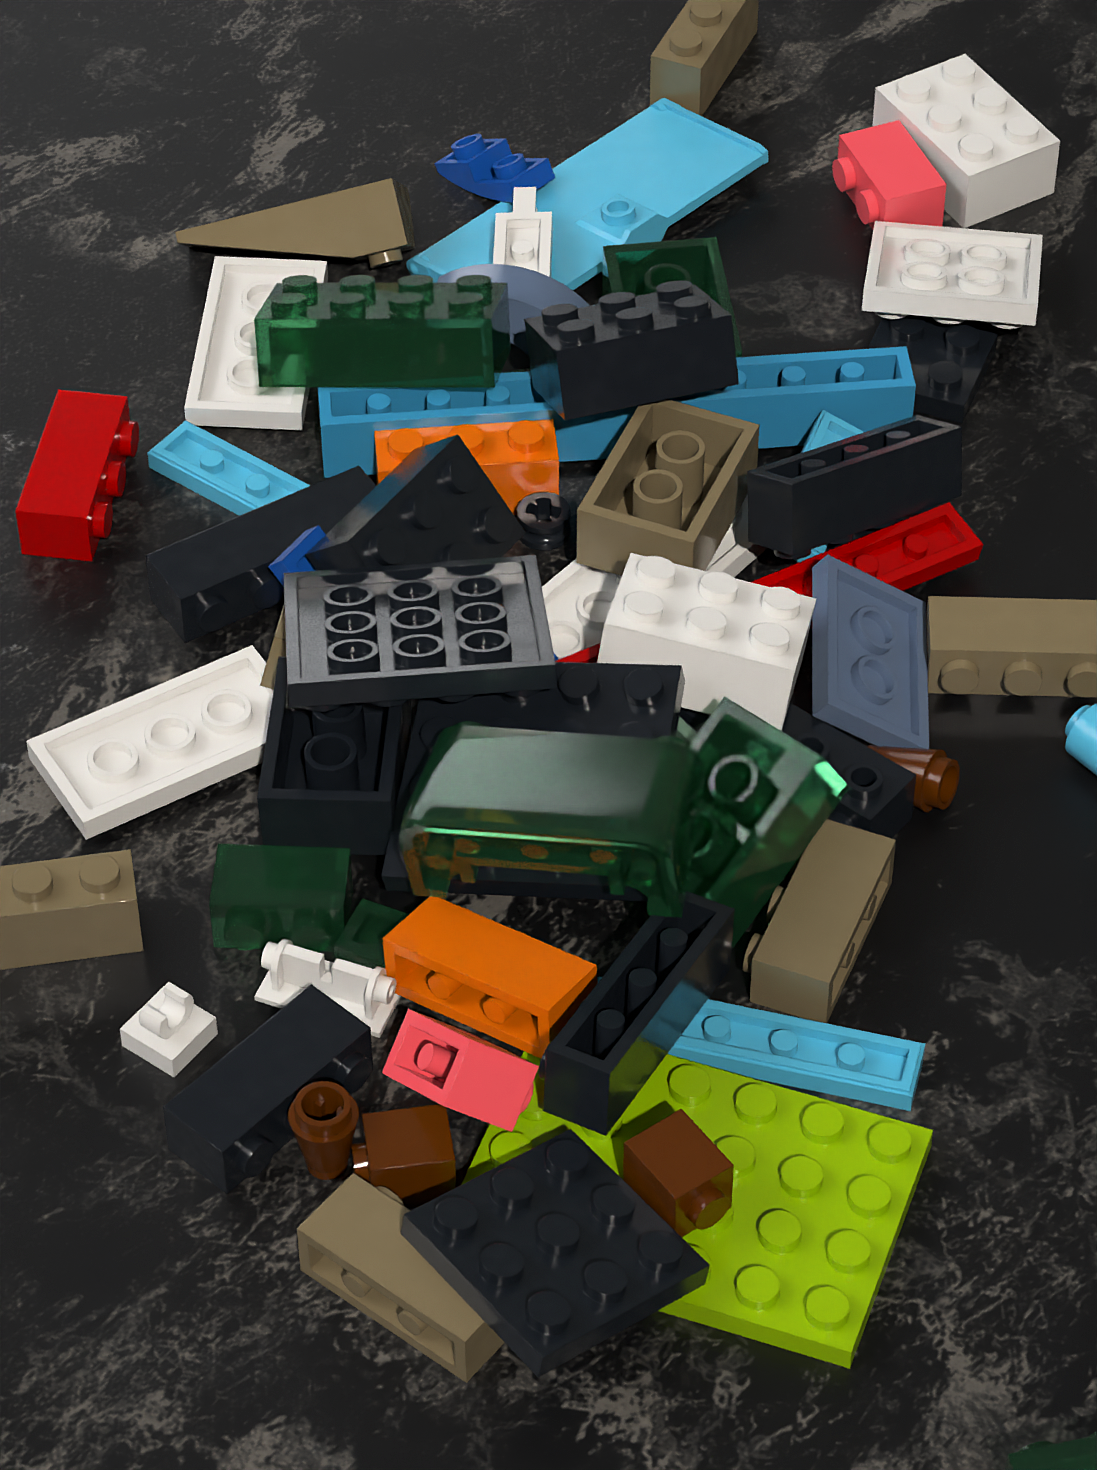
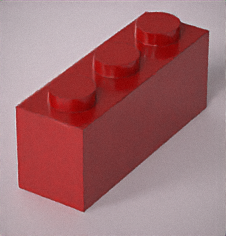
(76, 475)

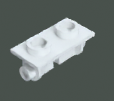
(357, 988)

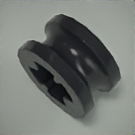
(544, 507)

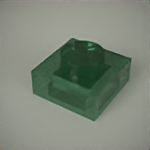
(363, 934)

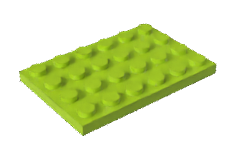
(810, 1209)

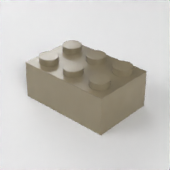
(667, 487)

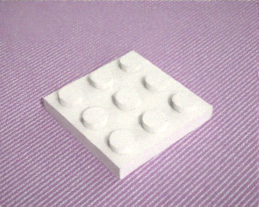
(953, 274)

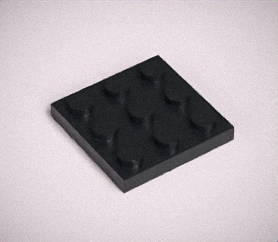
(554, 1251)

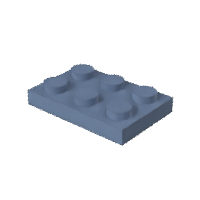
(869, 657)

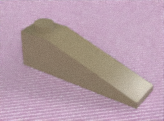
(348, 224)

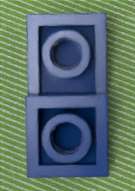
(491, 168)

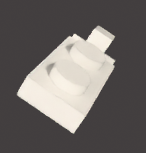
(524, 235)

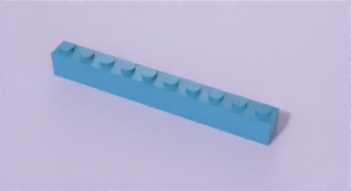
(773, 390)

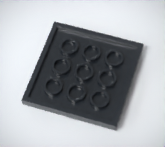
(416, 633)
(587, 700)

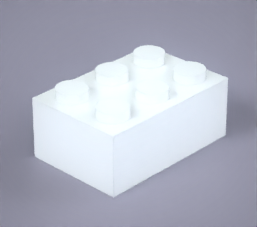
(974, 137)
(722, 630)

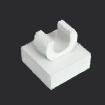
(169, 1030)

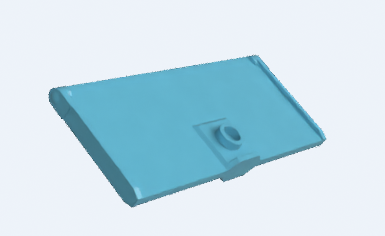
(615, 192)

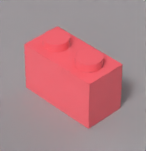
(889, 177)
(461, 1070)

